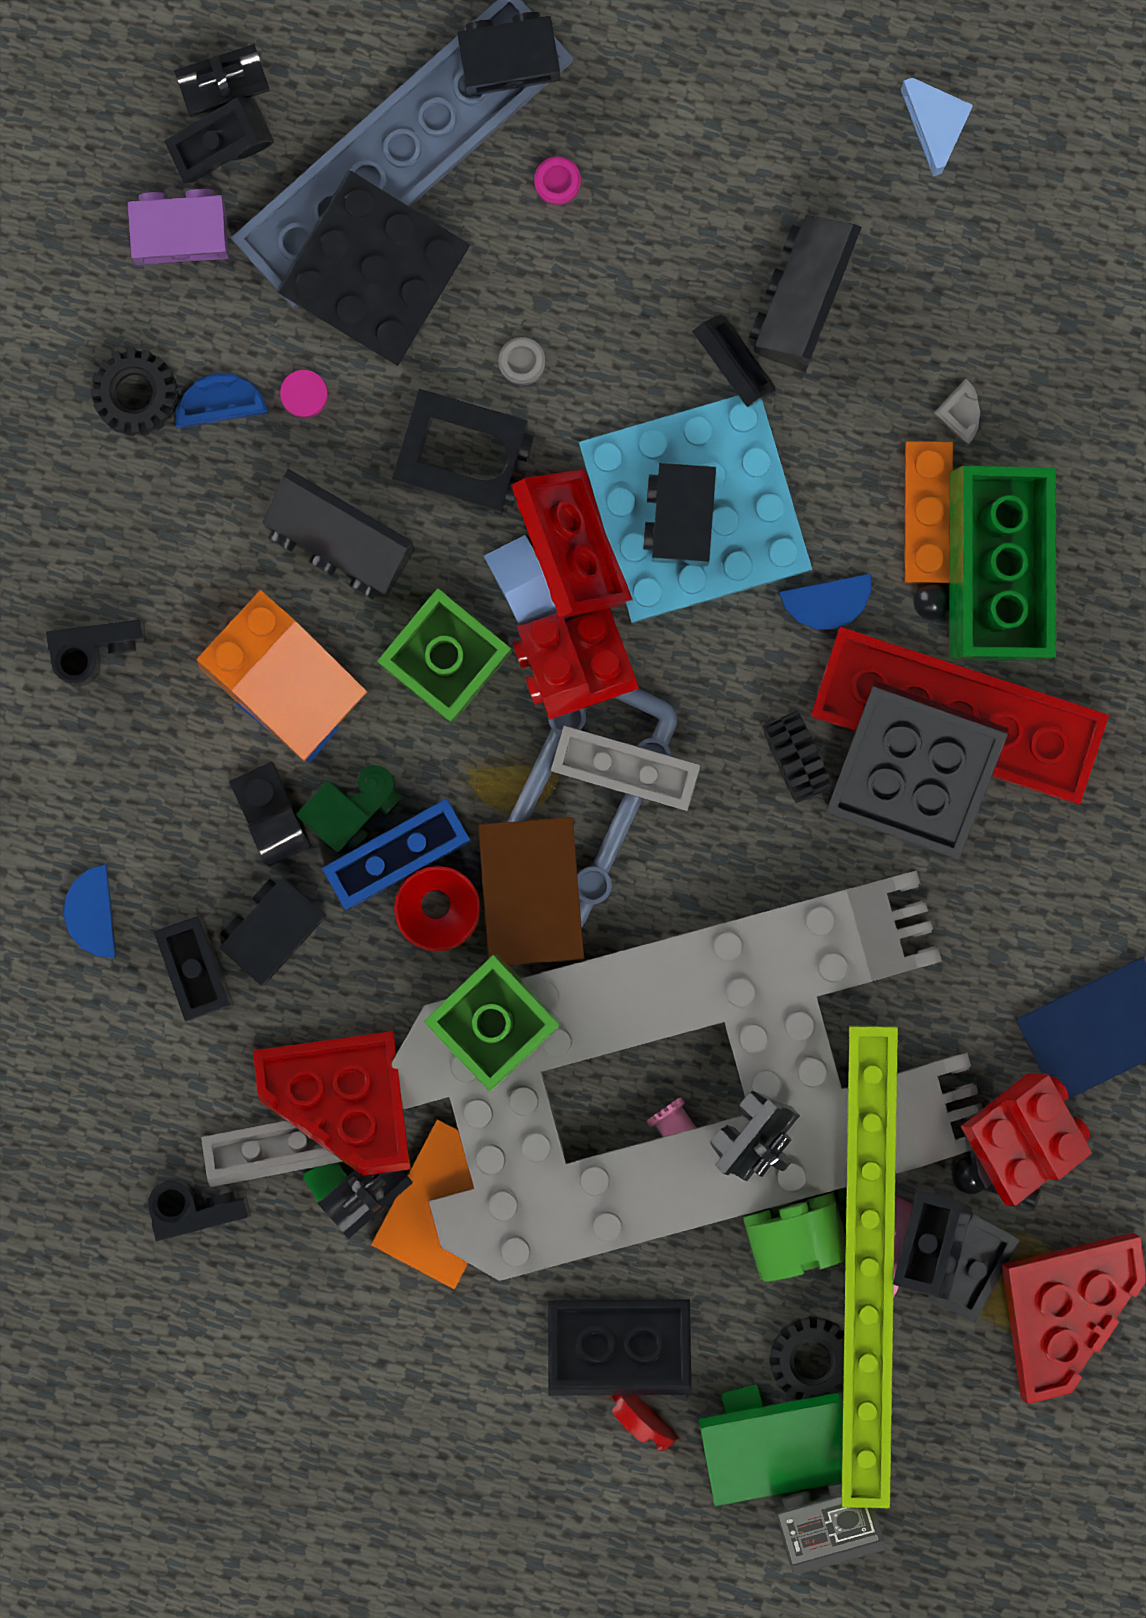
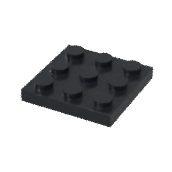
(373, 268)
(917, 770)

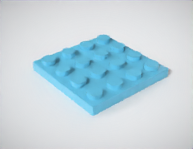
(753, 514)

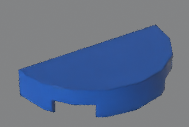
(219, 399)
(829, 603)
(90, 913)

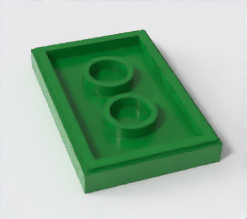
(774, 1449)

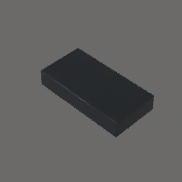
(734, 360)

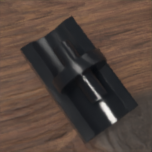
(221, 79)
(760, 1141)
(362, 1198)

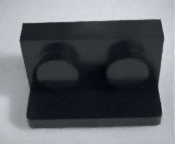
(978, 1267)

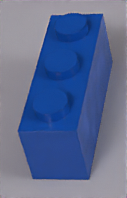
(396, 854)

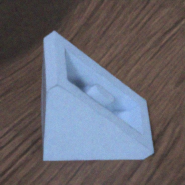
(936, 119)
(521, 580)

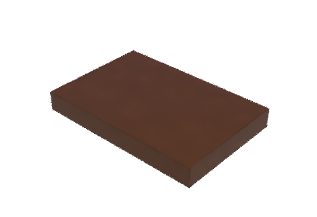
(531, 890)

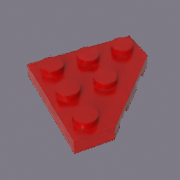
(340, 1097)
(1067, 1308)

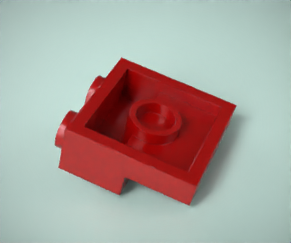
(574, 661)
(1027, 1137)

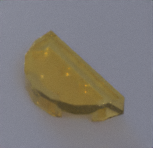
(503, 785)

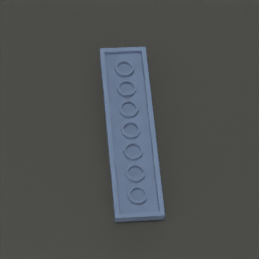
(397, 147)

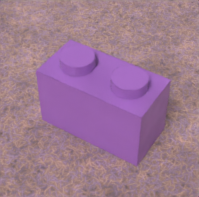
(178, 228)

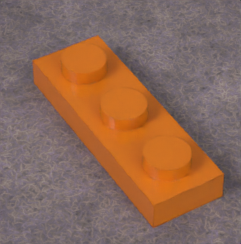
(927, 512)

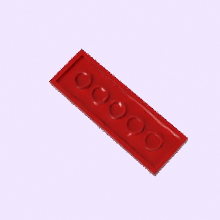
(1048, 738)

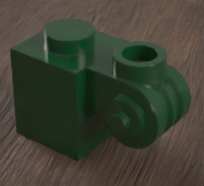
(343, 818)

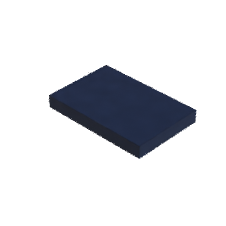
(1091, 1029)

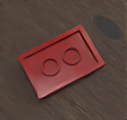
(571, 543)

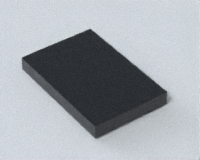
(619, 1347)

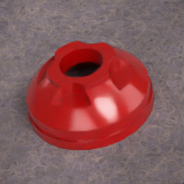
(444, 931)

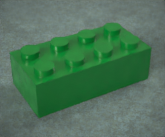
(1002, 563)

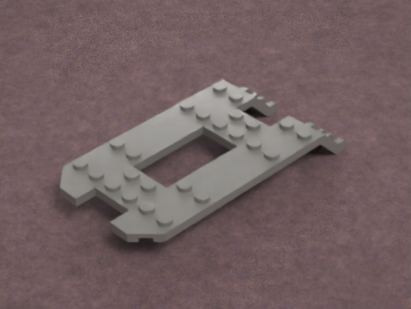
(759, 980)

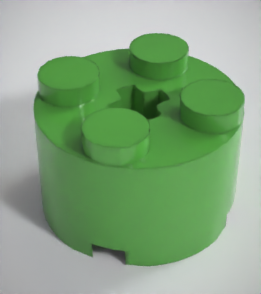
(796, 1237)

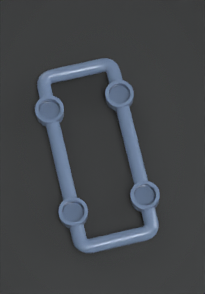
(594, 881)

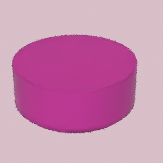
(557, 180)
(304, 394)

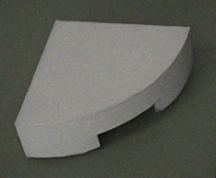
(961, 412)

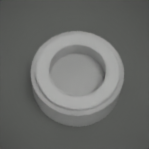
(521, 361)

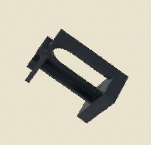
(484, 493)

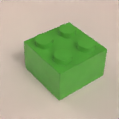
(444, 656)
(493, 1022)

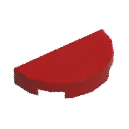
(643, 1421)

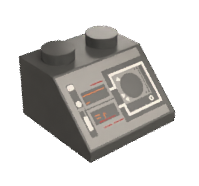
(823, 1532)

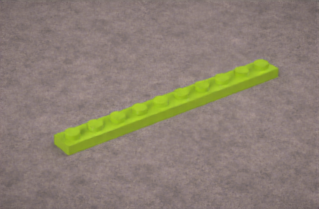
(869, 1266)

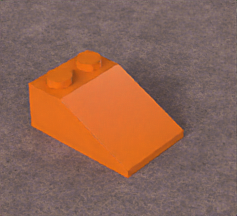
(281, 675)

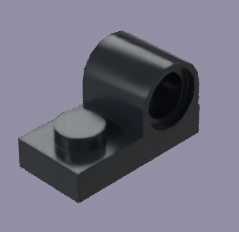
(220, 137)
(118, 637)
(269, 814)
(220, 1210)

